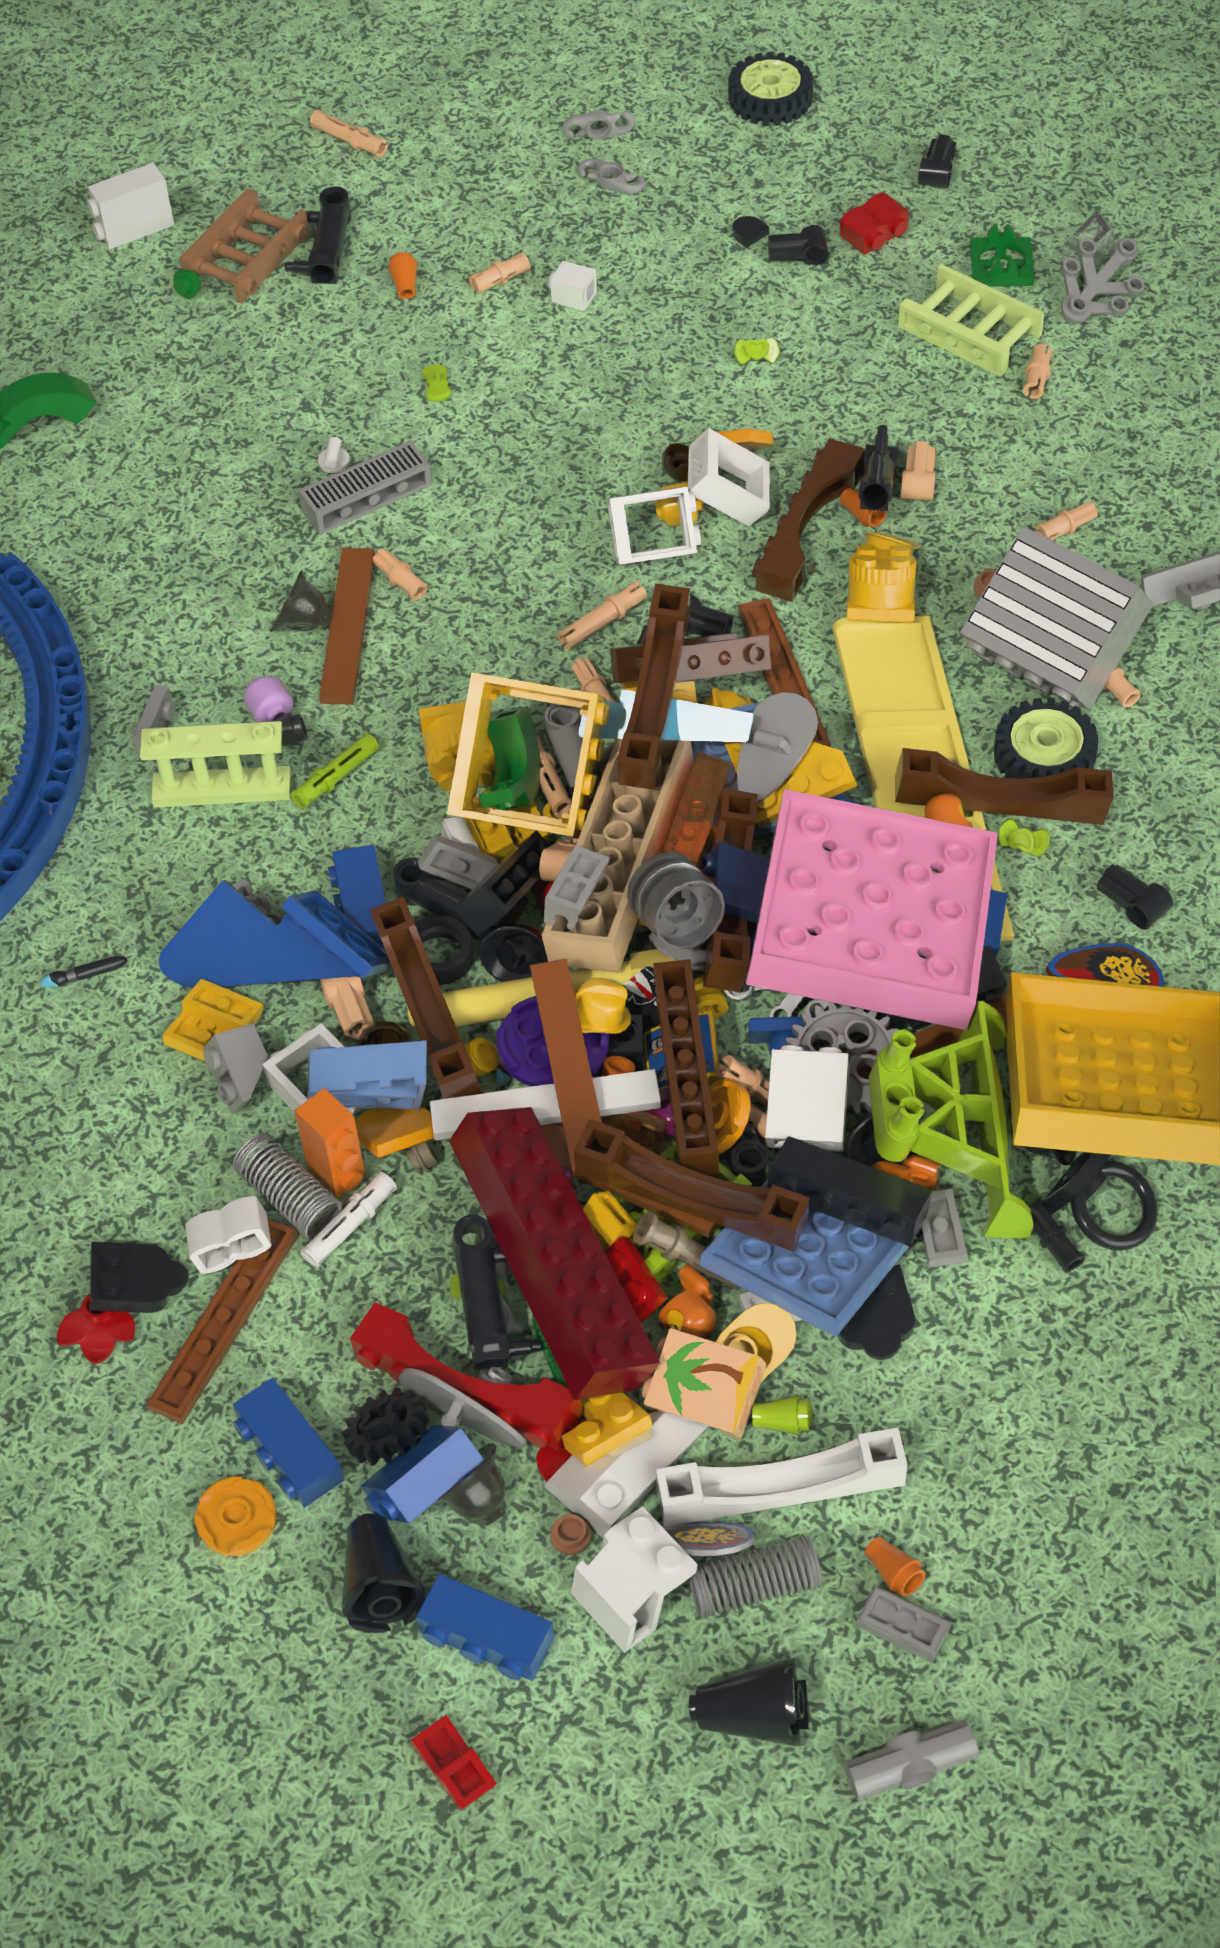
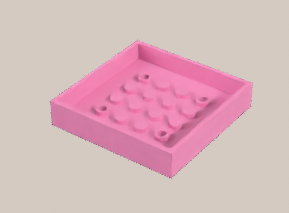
(874, 910)

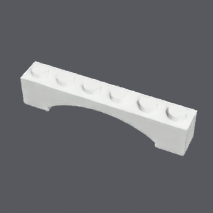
(704, 1493)

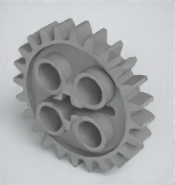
(835, 1028)

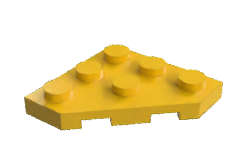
(819, 773)

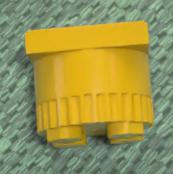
(881, 584)
(441, 737)

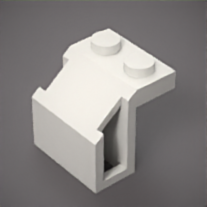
(631, 1578)

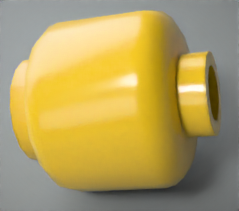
(668, 509)

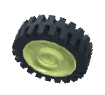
(770, 88)
(1044, 740)

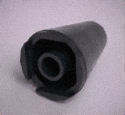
(378, 1578)
(755, 1704)

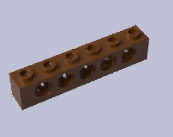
(685, 1067)

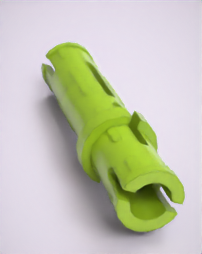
(325, 778)

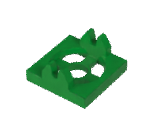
(1000, 242)

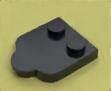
(133, 1277)
(882, 1319)

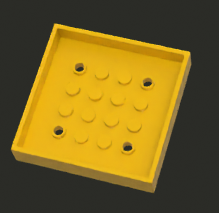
(1114, 1068)

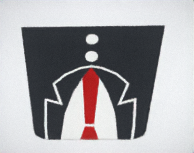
(642, 998)

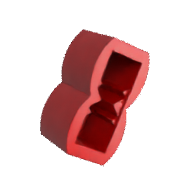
(874, 223)

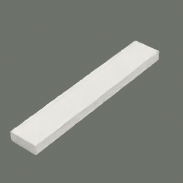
(614, 1096)

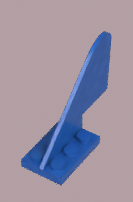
(240, 945)

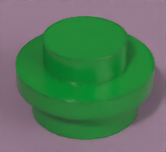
(187, 283)

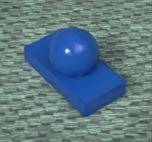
(773, 1031)

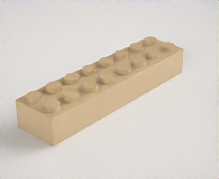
(628, 828)

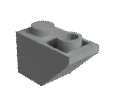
(236, 1063)

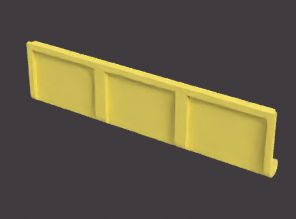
(901, 703)

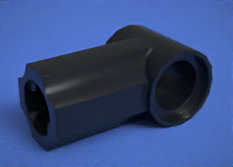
(937, 166)
(807, 245)
(706, 620)
(1141, 902)

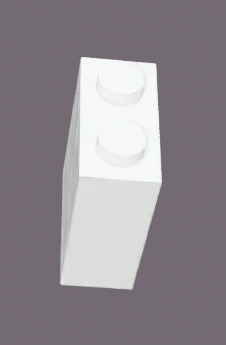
(130, 206)
(808, 1097)

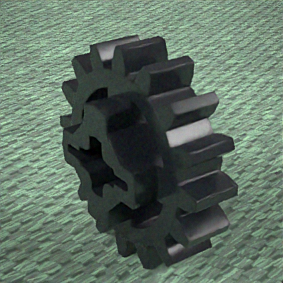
(385, 1426)

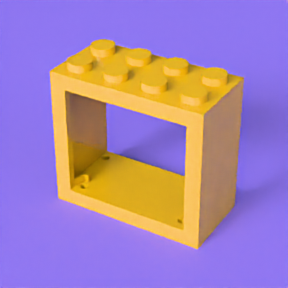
(481, 693)

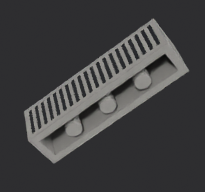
(365, 487)

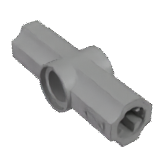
(911, 1760)

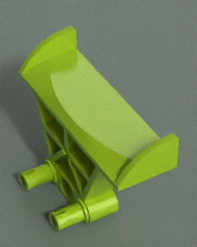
(897, 1126)

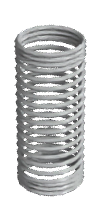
(304, 1218)
(807, 1573)

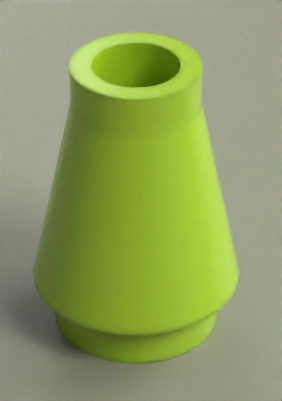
(784, 1415)

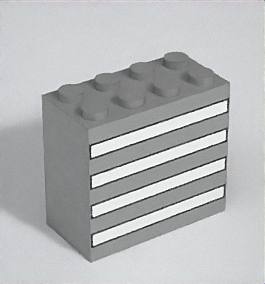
(1055, 619)

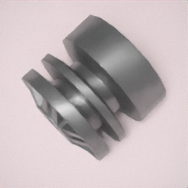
(675, 900)

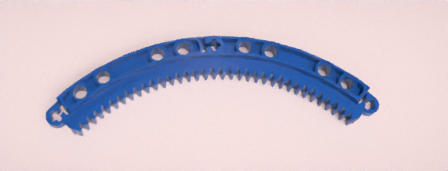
(55, 729)

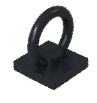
(1083, 1180)

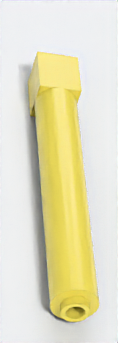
(495, 1000)

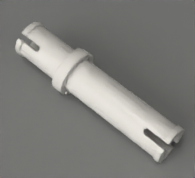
(360, 1207)

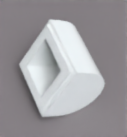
(458, 831)

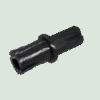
(1054, 1238)

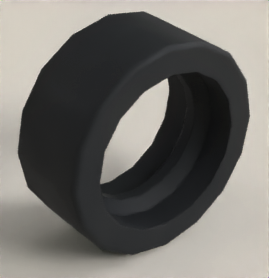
(451, 928)

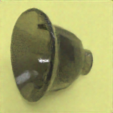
(303, 609)
(480, 1491)

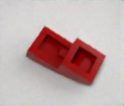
(453, 1763)

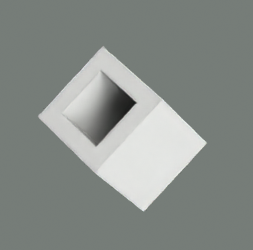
(573, 285)

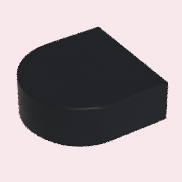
(749, 230)

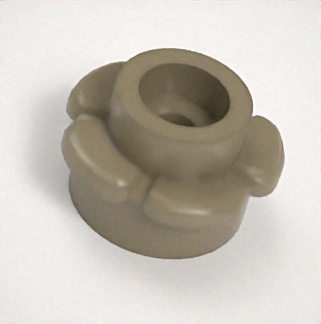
(422, 1156)

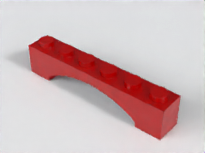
(535, 1410)

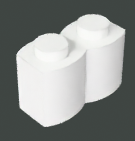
(228, 1234)

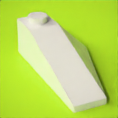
(615, 1486)

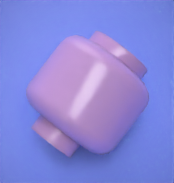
(267, 699)

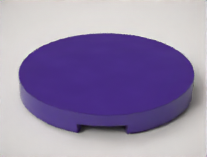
(524, 1050)

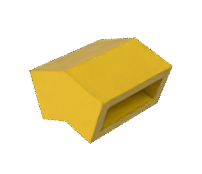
(608, 1218)

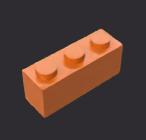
(330, 1143)

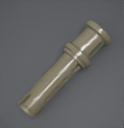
(672, 1243)

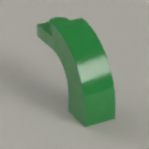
(41, 396)
(516, 760)

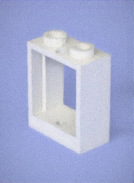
(703, 479)
(619, 529)
(293, 1056)

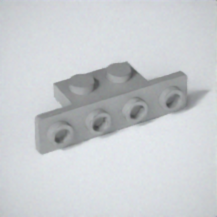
(1190, 582)

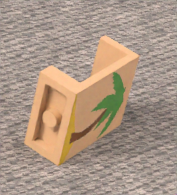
(704, 1382)

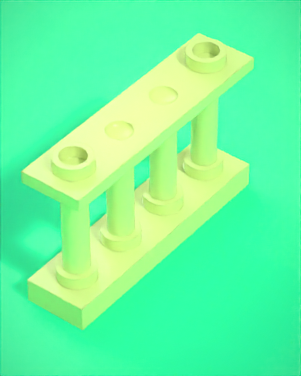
(961, 340)
(219, 785)

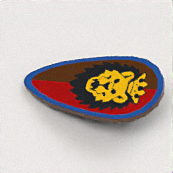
(1107, 963)

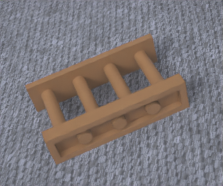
(233, 226)

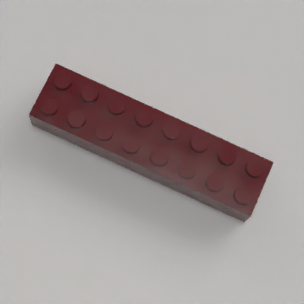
(553, 1253)

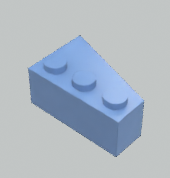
(370, 1074)

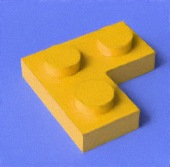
(610, 1423)

